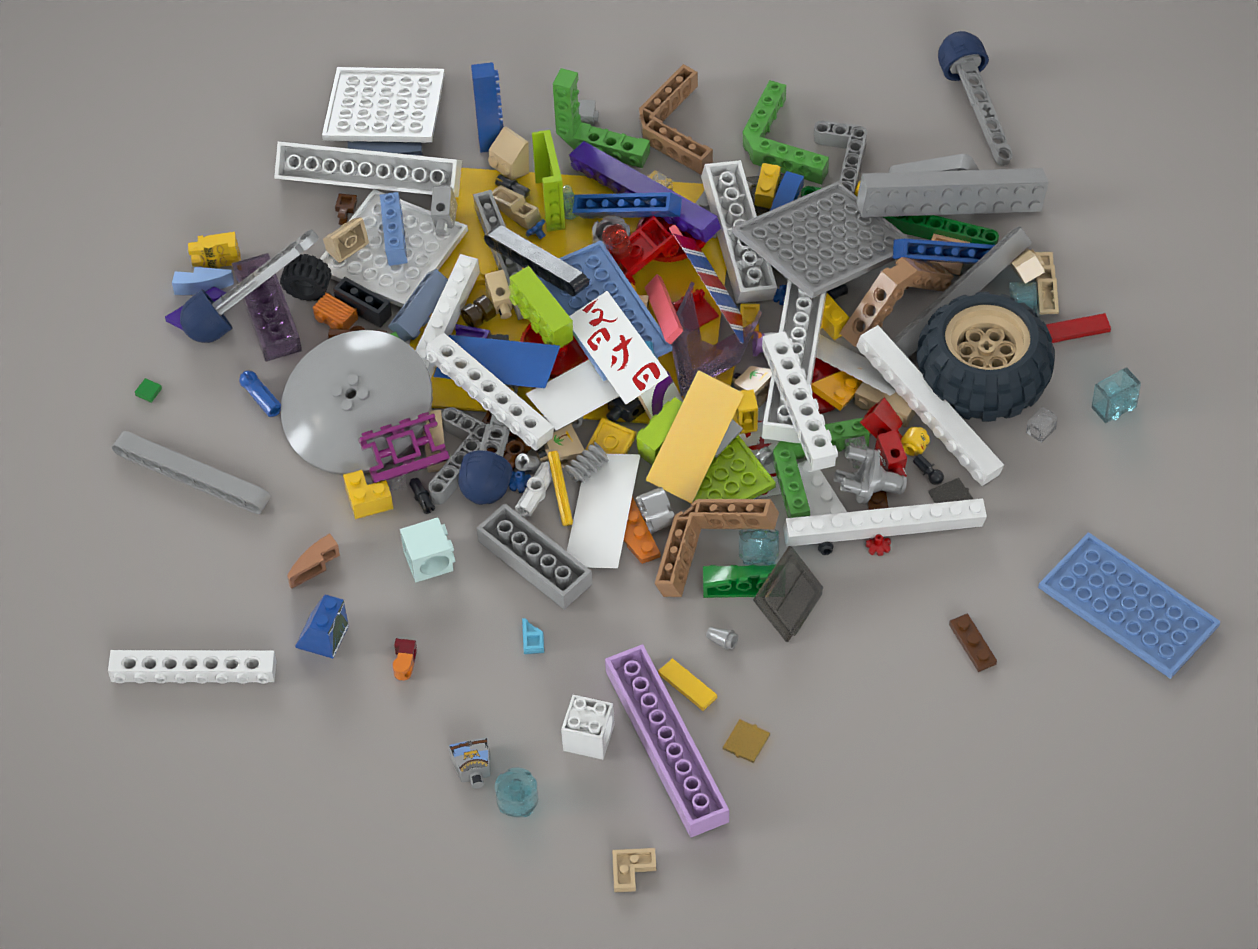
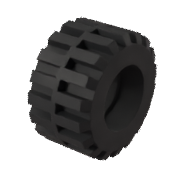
(306, 278)

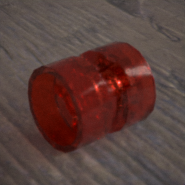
(617, 241)

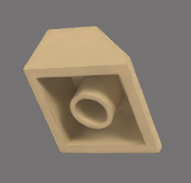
(510, 154)
(346, 239)

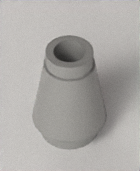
(723, 637)

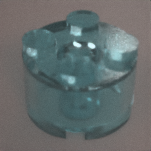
(1025, 293)
(758, 546)
(516, 792)

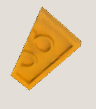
(837, 388)

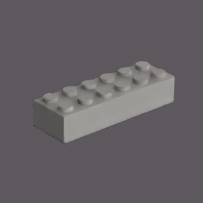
(534, 556)

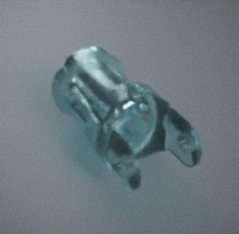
(568, 197)

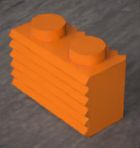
(334, 312)

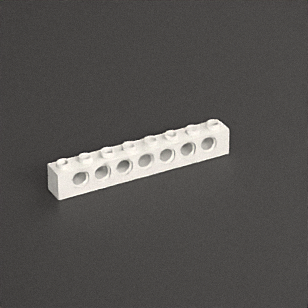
(489, 391)
(799, 401)
(185, 659)

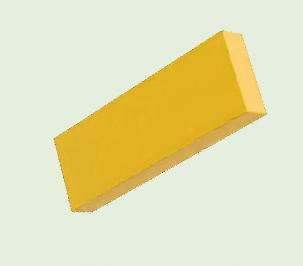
(687, 684)

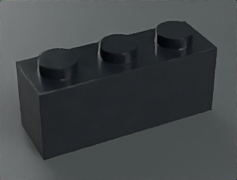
(368, 304)

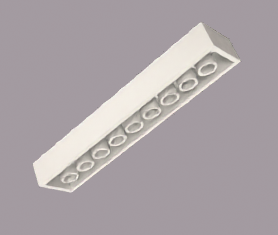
(366, 168)
(802, 324)

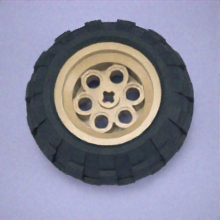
(986, 356)

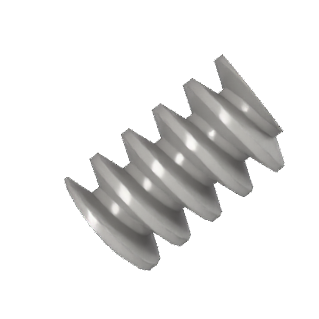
(586, 462)

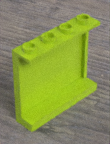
(548, 172)

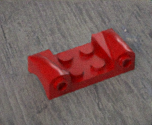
(646, 245)

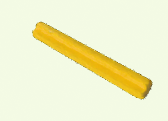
(560, 488)

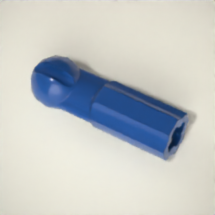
(260, 393)

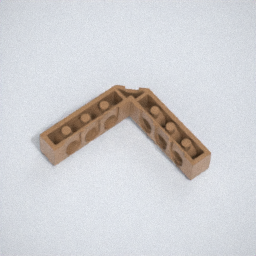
(665, 138)
(894, 281)
(706, 515)

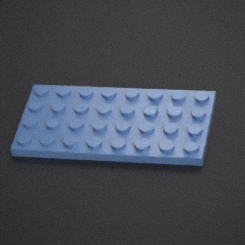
(607, 276)
(1129, 605)

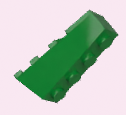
(734, 580)

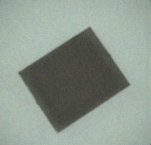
(789, 594)

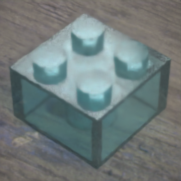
(1116, 395)

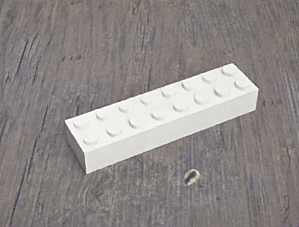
(732, 203)

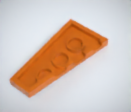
(638, 536)

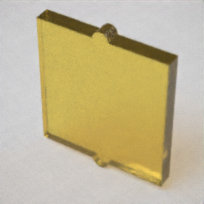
(746, 741)

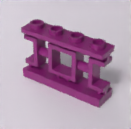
(408, 463)

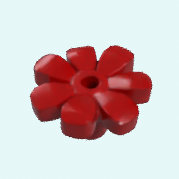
(878, 545)

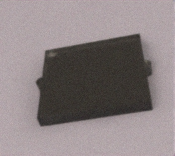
(950, 491)

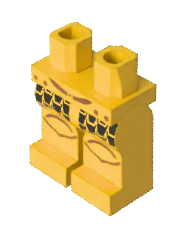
(215, 250)

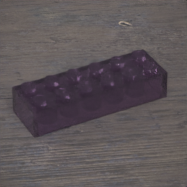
(268, 312)

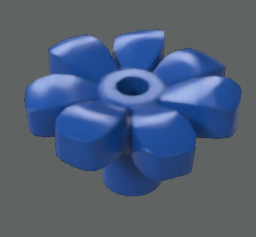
(537, 230)
(780, 294)
(519, 481)

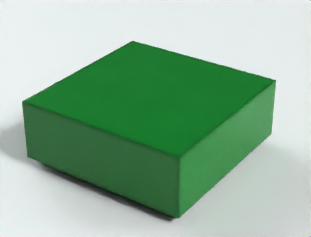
(148, 390)

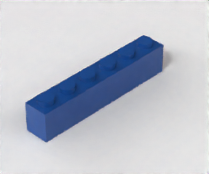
(487, 103)
(627, 205)
(940, 251)

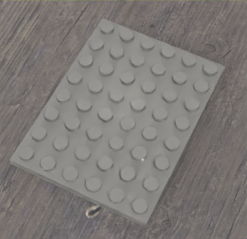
(820, 239)

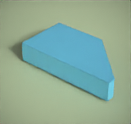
(532, 638)

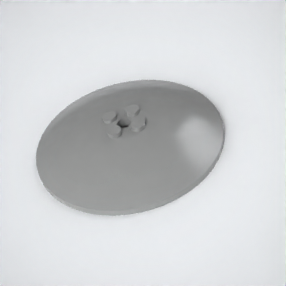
(388, 386)

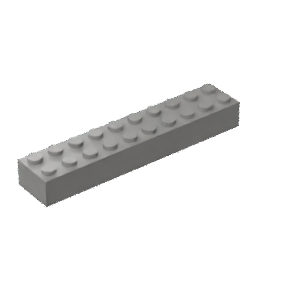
(951, 192)

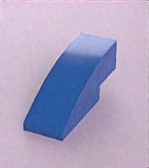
(788, 190)

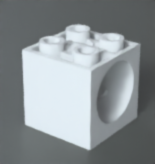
(587, 727)

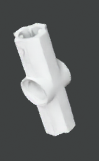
(531, 497)

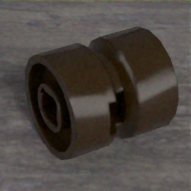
(479, 311)

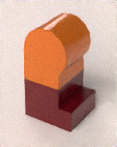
(406, 655)

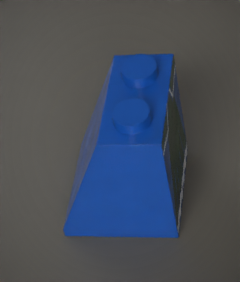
(324, 627)

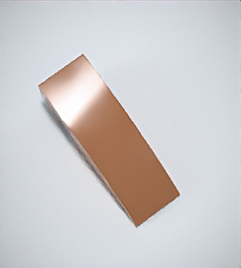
(313, 561)

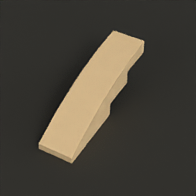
(1047, 286)

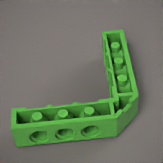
(574, 132)
(763, 150)
(787, 468)

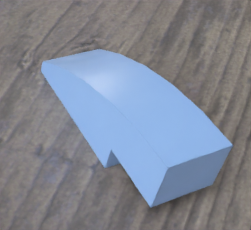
(202, 278)

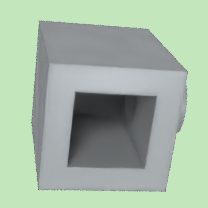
(588, 112)

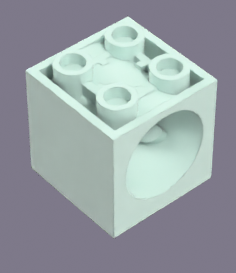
(427, 549)

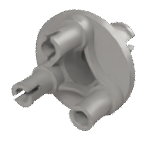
(870, 476)

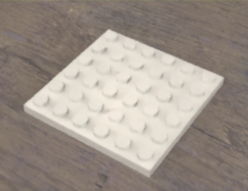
(383, 105)
(424, 250)

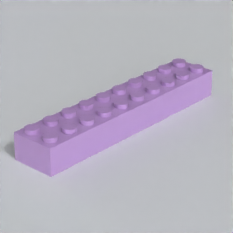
(667, 741)

